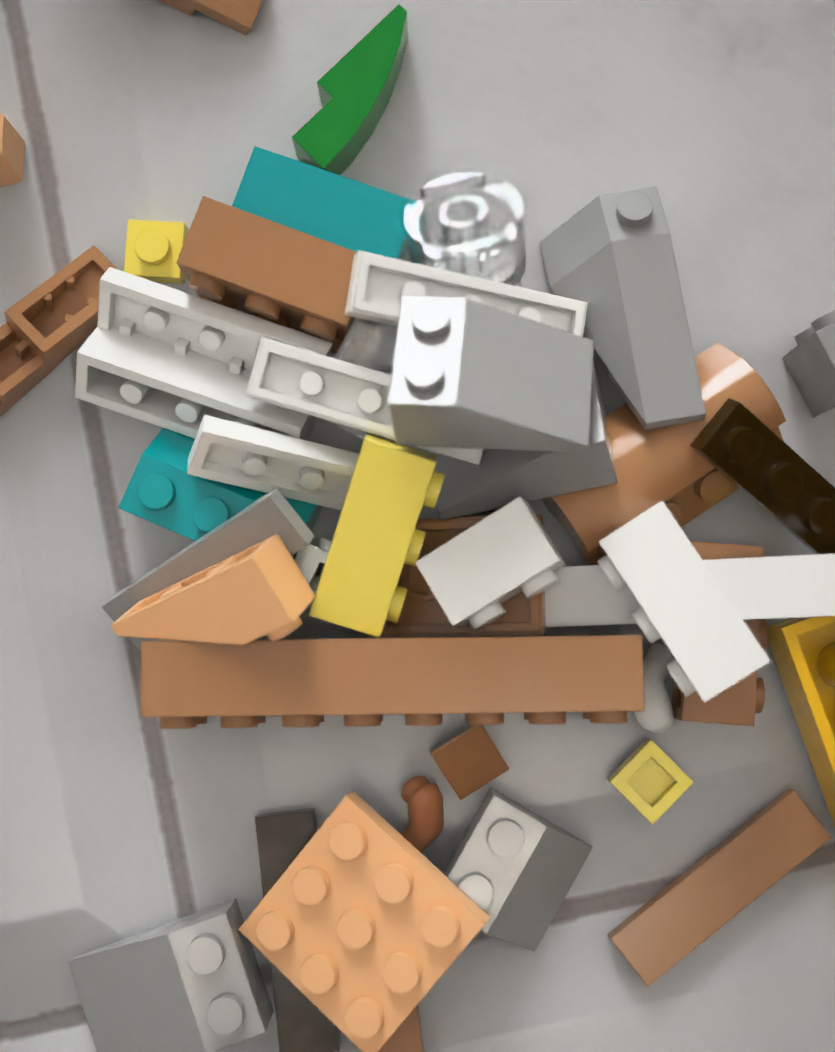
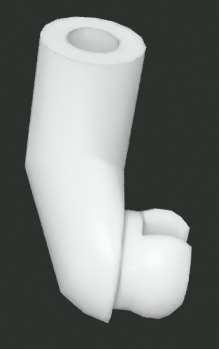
(657, 705)

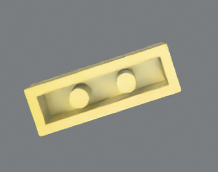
(377, 536)

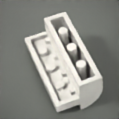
(180, 359)

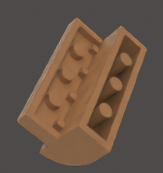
(660, 461)

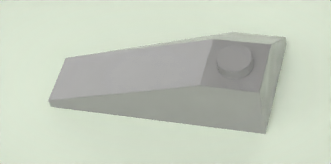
(626, 269)

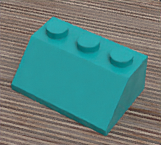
(187, 503)

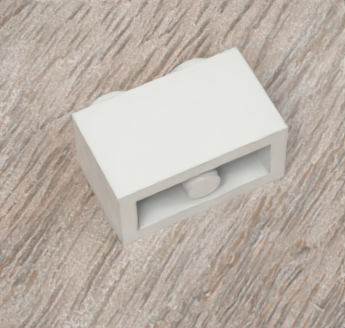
(491, 565)

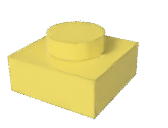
(154, 250)
(650, 780)

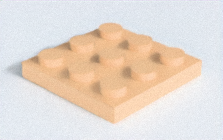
(363, 923)

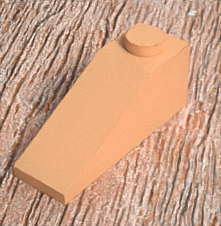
(228, 602)

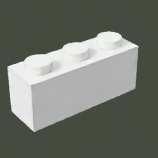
(681, 603)

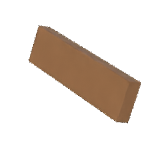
(719, 886)

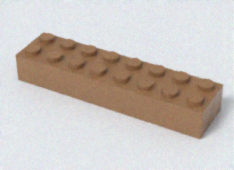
(392, 676)

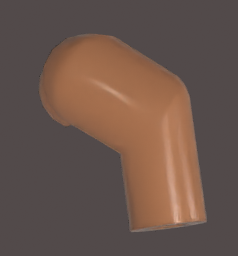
(424, 812)

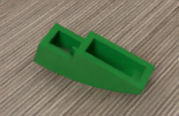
(354, 97)

